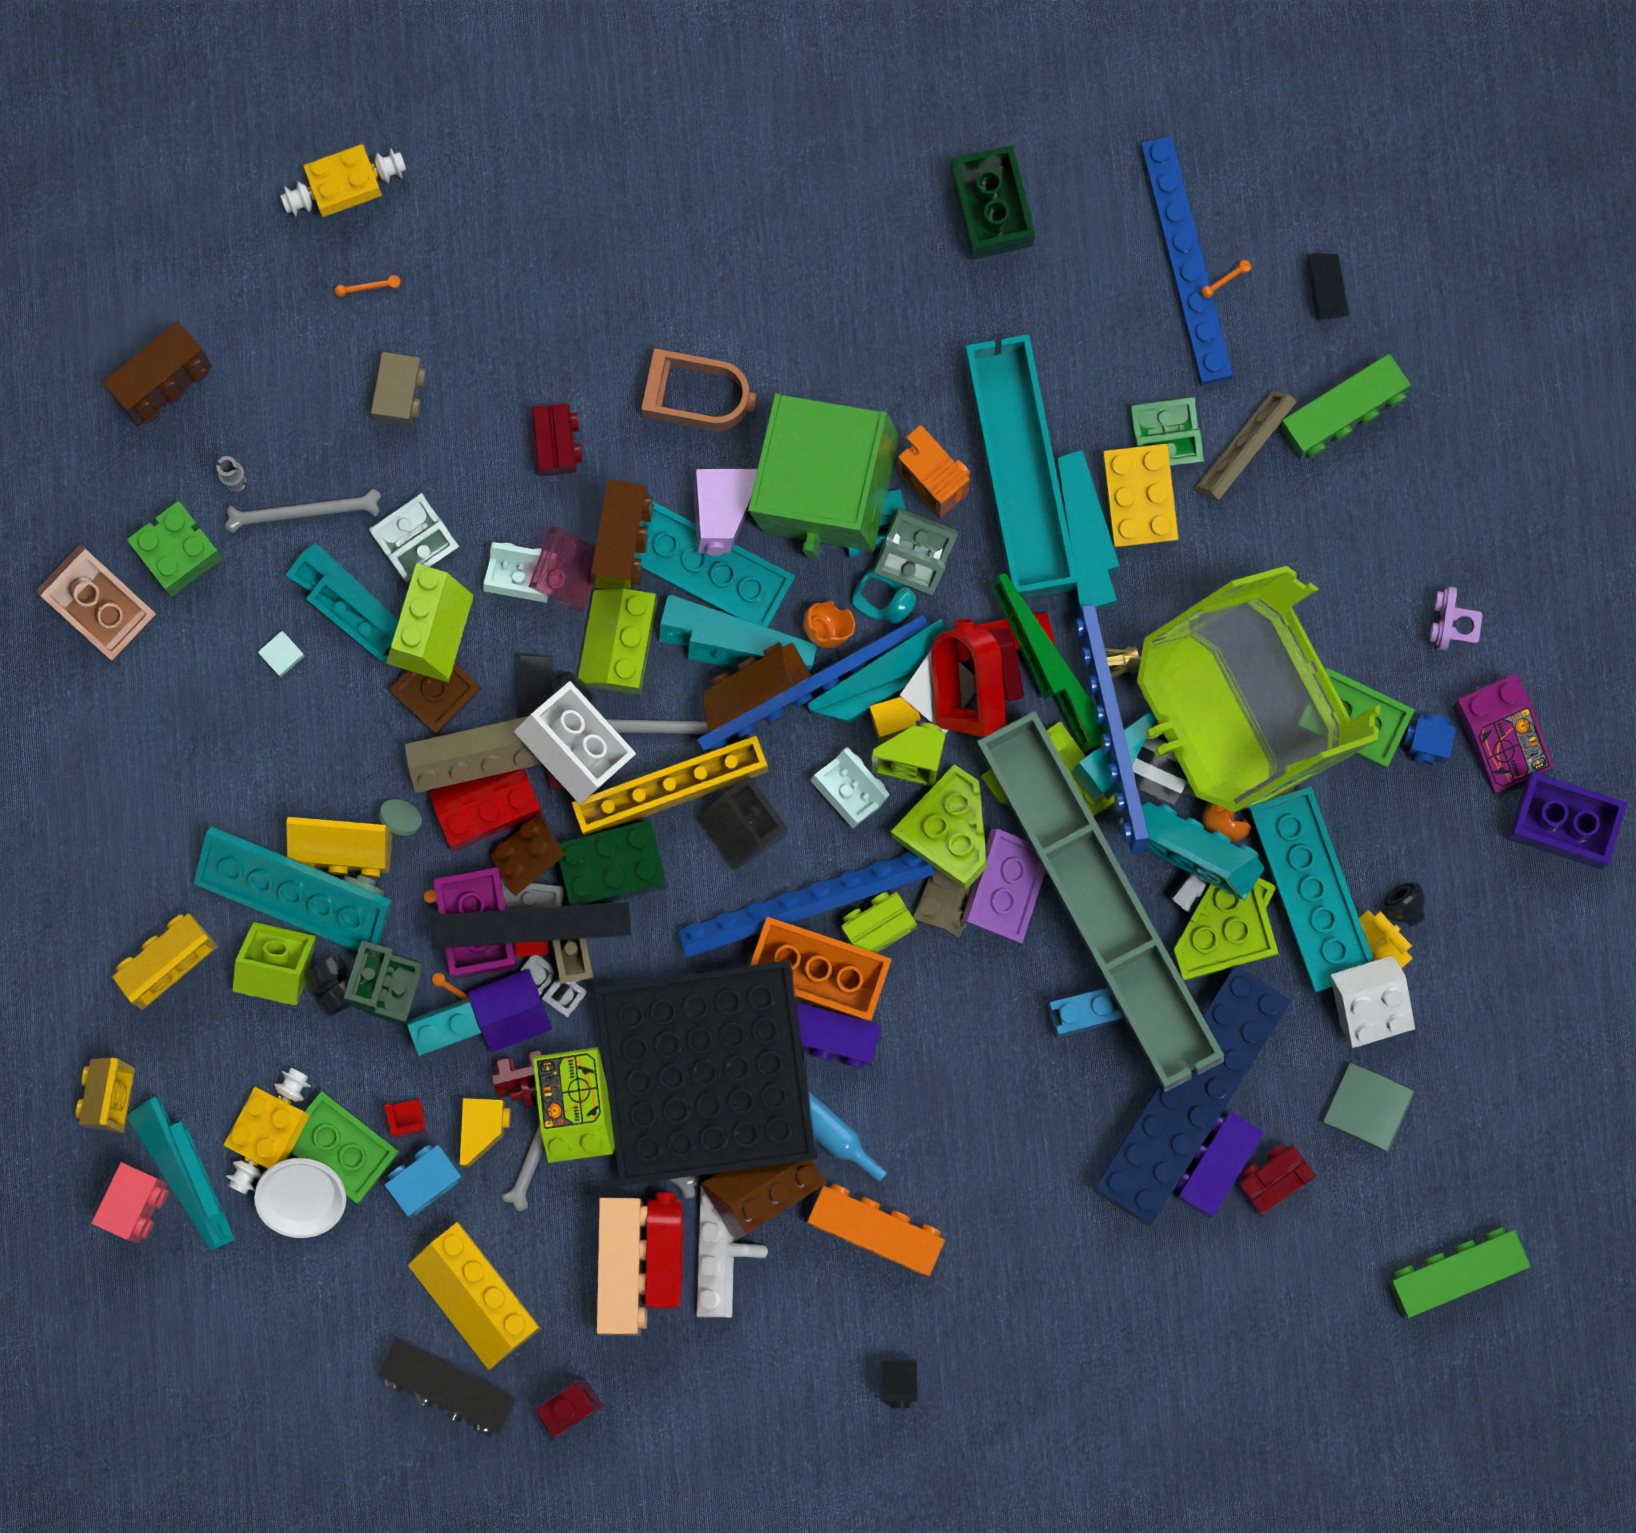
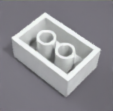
(574, 742)

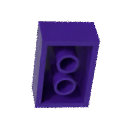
(1567, 820)

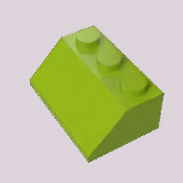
(430, 624)
(618, 640)
(911, 755)

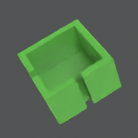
(175, 549)

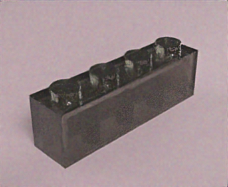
(449, 1387)

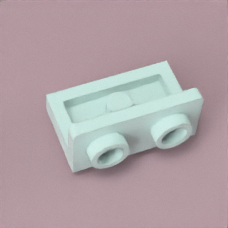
(512, 570)
(850, 787)

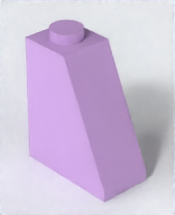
(721, 507)

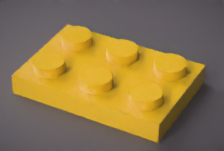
(1140, 495)

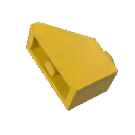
(481, 1127)

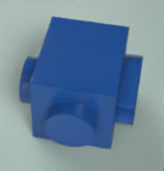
(1430, 739)

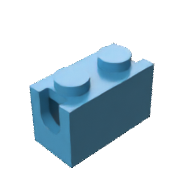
(1084, 1012)
(423, 1180)

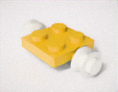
(342, 181)
(267, 1129)

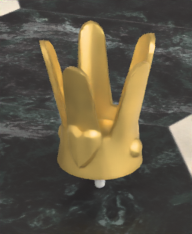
(1126, 659)

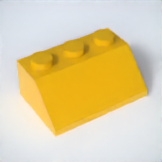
(340, 846)
(164, 960)

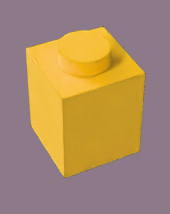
(893, 717)

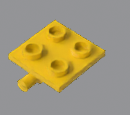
(1385, 938)

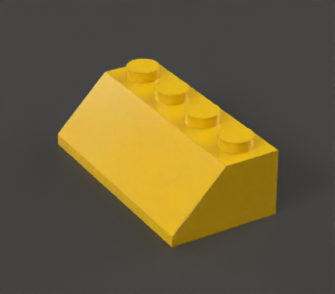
(474, 1296)

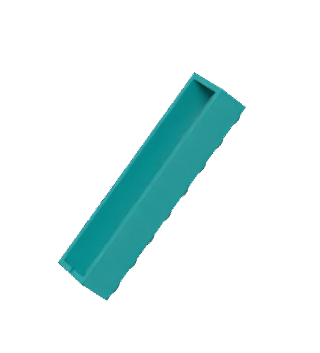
(1021, 467)

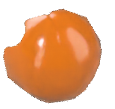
(828, 625)
(1222, 820)

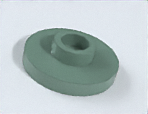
(400, 817)
(364, 882)

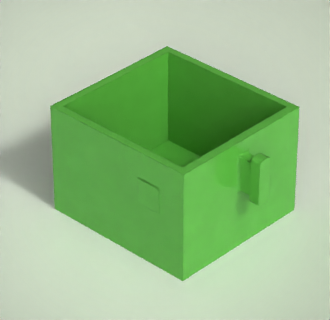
(824, 473)

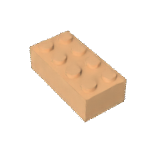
(621, 1267)

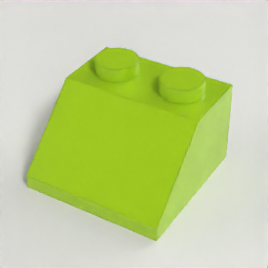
(273, 963)

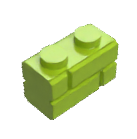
(880, 924)

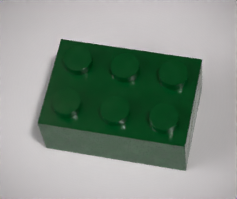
(992, 202)
(612, 865)

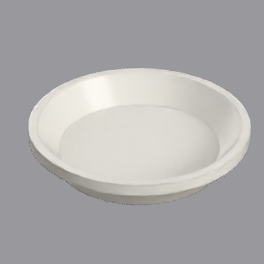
(300, 1198)

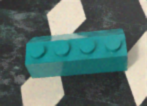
(1200, 852)

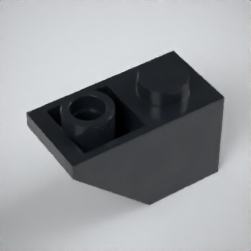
(899, 1383)

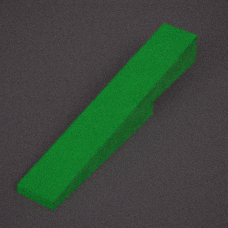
(1047, 665)

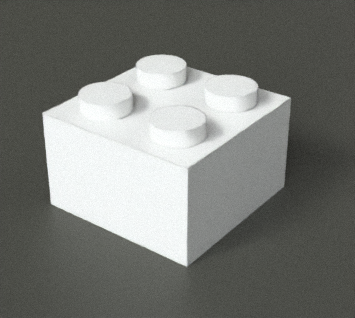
(1373, 1001)

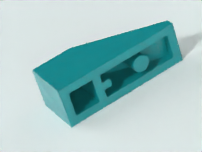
(1092, 770)

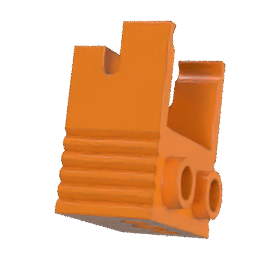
(933, 473)

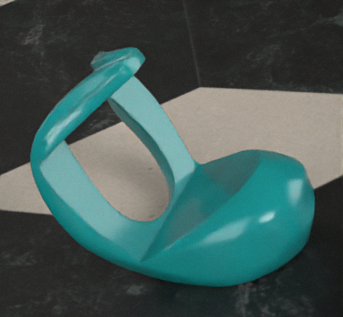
(898, 608)

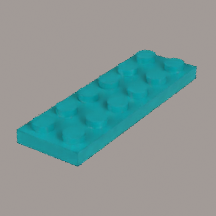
(731, 582)
(1311, 886)
(290, 890)

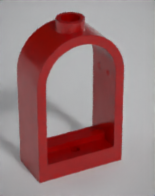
(989, 680)
(664, 1252)

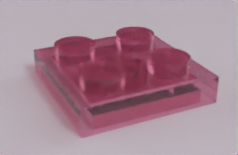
(565, 569)

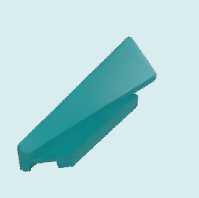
(1088, 534)
(344, 601)
(721, 637)
(878, 680)
(183, 1169)

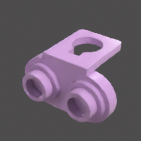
(1443, 632)

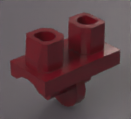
(516, 1083)

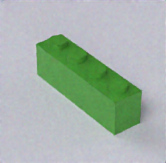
(1345, 407)
(1458, 1274)

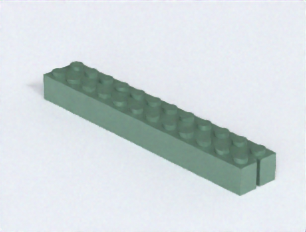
(1100, 901)

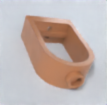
(657, 382)

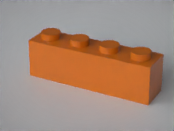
(876, 1231)

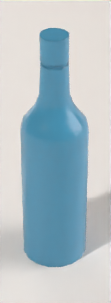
(841, 1139)

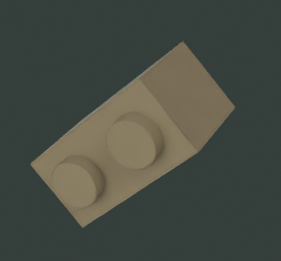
(398, 389)

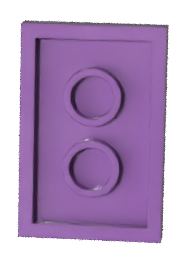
(1006, 889)

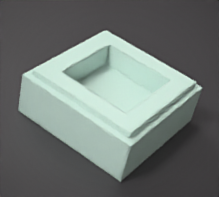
(281, 654)

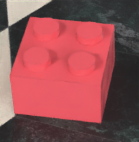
(131, 1203)

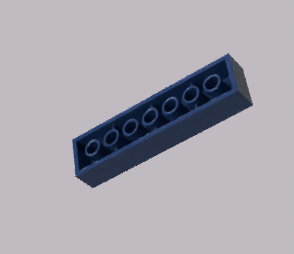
(1181, 1118)

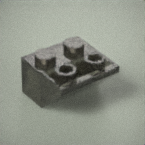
(742, 823)

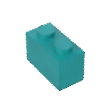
(443, 1026)

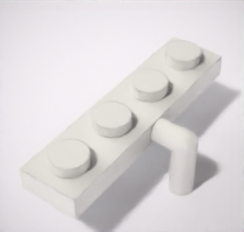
(716, 1261)

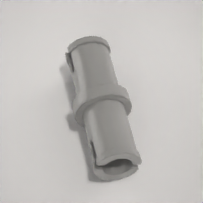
(231, 473)

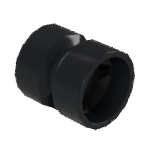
(331, 982)

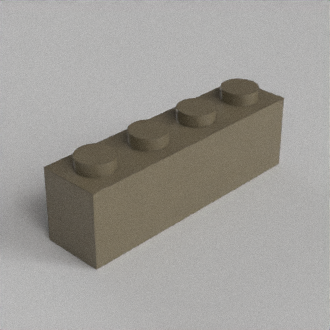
(468, 755)

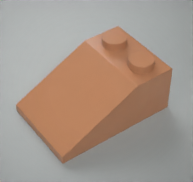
(95, 602)

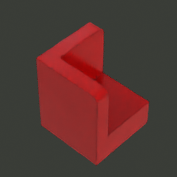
(405, 1119)

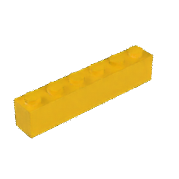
(670, 786)

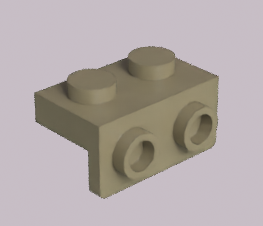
(943, 904)

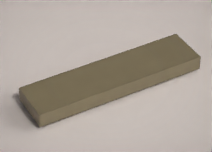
(1245, 445)

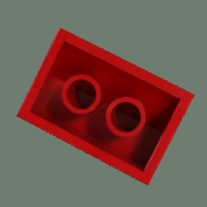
(484, 807)

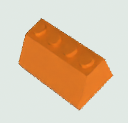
(825, 969)

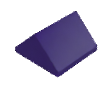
(509, 1010)

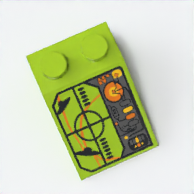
(573, 1105)

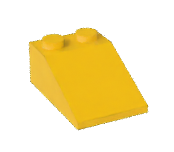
(105, 1095)

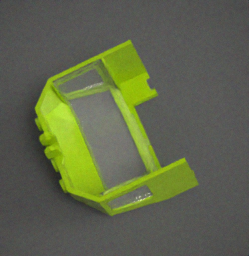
(1247, 694)

